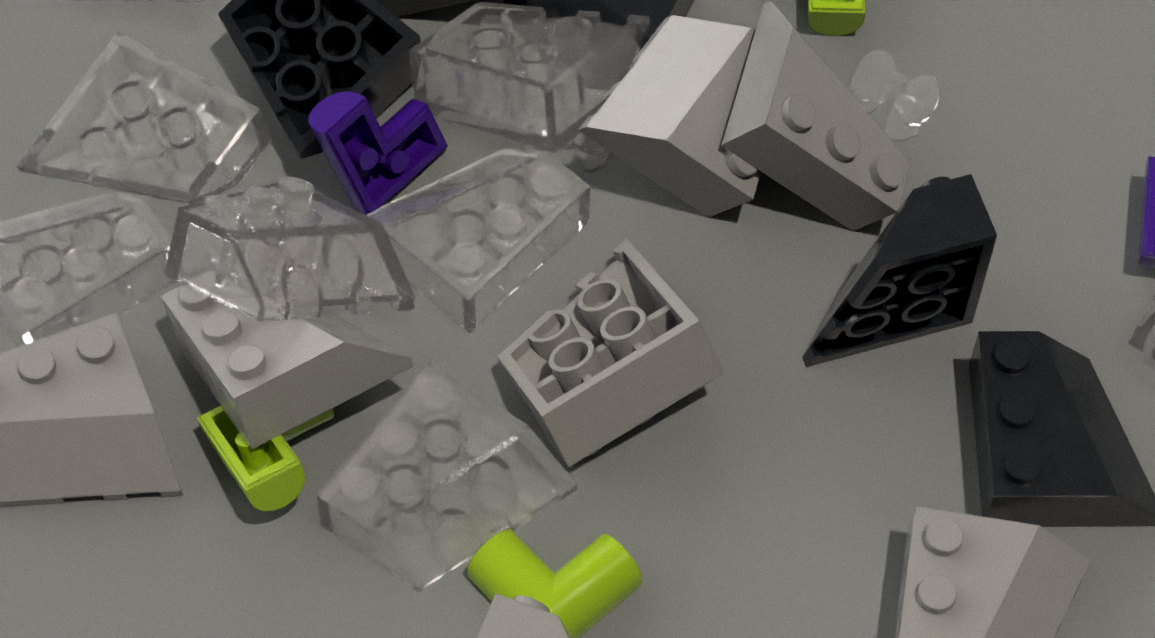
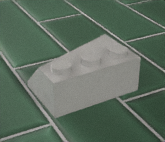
(280, 370)

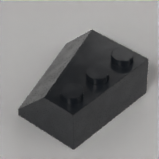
(320, 49)
(916, 276)
(1051, 438)

